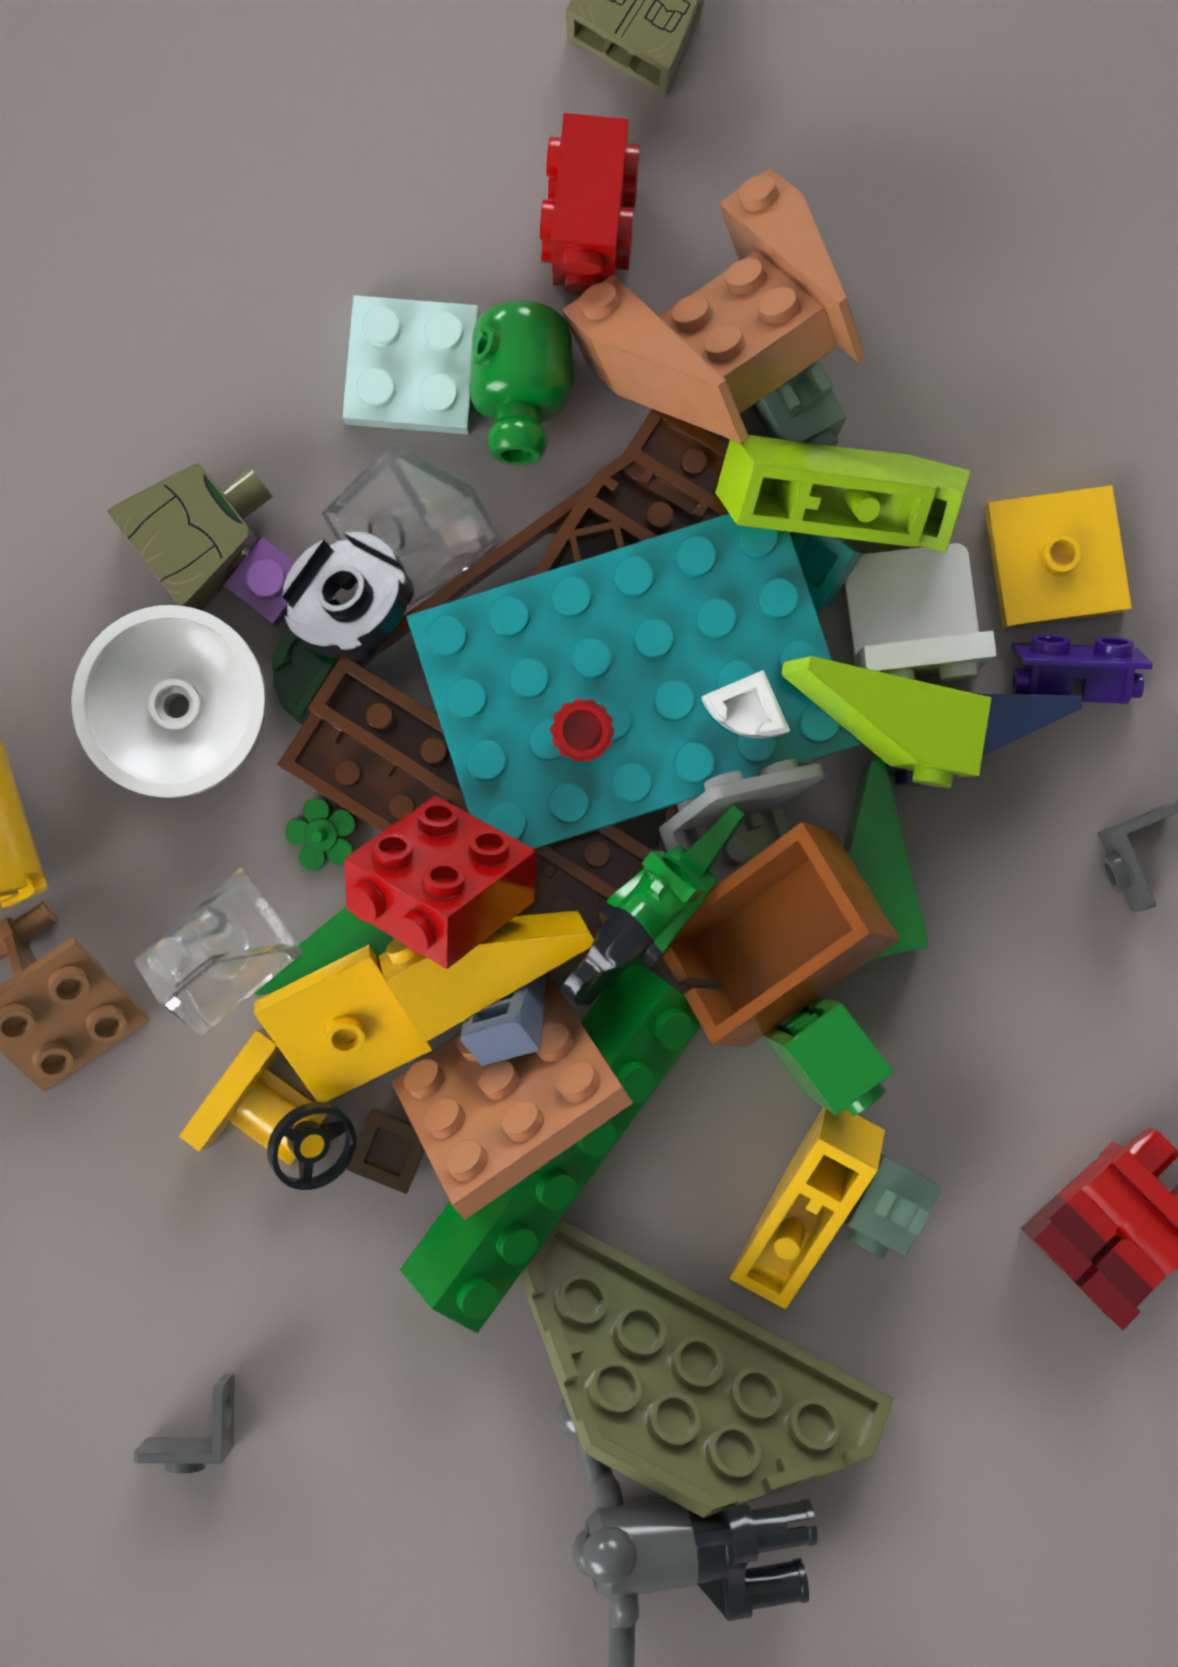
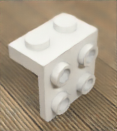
(916, 614)

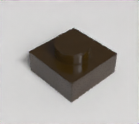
(387, 1151)

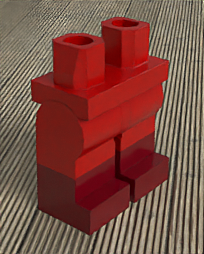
(1115, 1226)

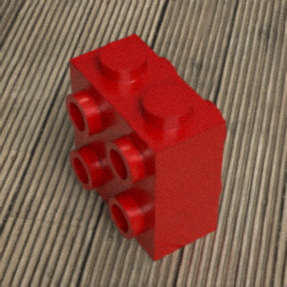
(589, 201)
(440, 881)

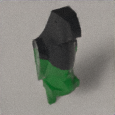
(650, 910)

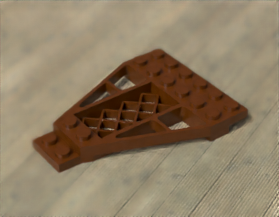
(389, 753)

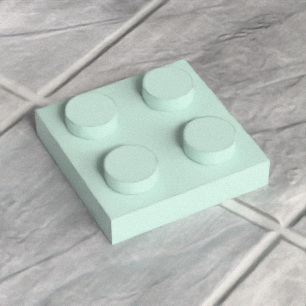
(409, 365)

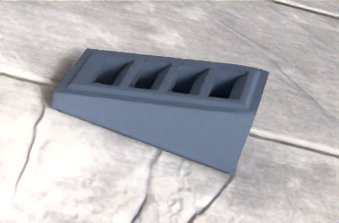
(507, 1026)

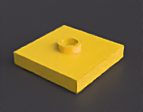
(1057, 557)
(340, 1026)

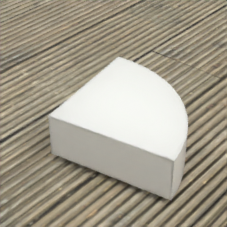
(747, 708)

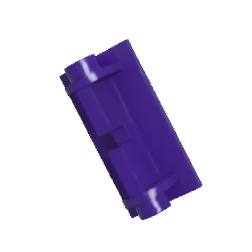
(1105, 668)

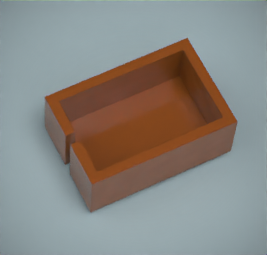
(777, 936)

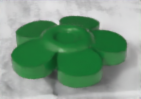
(322, 834)

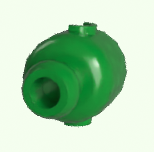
(520, 376)

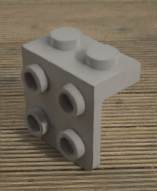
(757, 796)

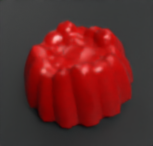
(582, 730)

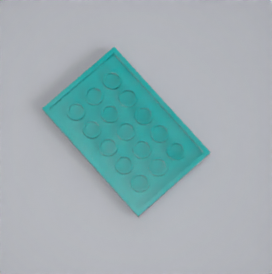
(646, 641)

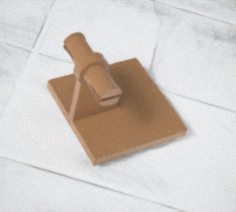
(58, 1007)

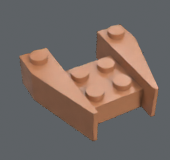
(735, 334)

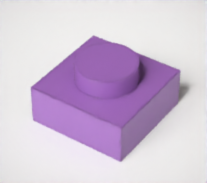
(261, 579)

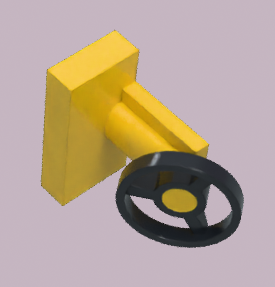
(273, 1116)

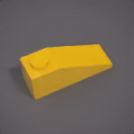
(498, 966)
(809, 1205)

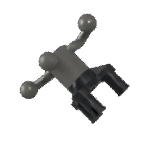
(668, 1547)

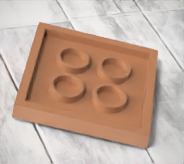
(513, 1116)

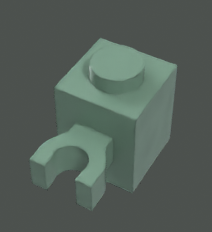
(803, 409)
(892, 1209)

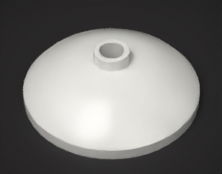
(126, 695)

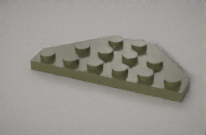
(686, 1386)

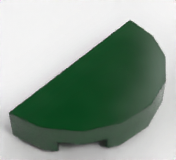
(299, 675)

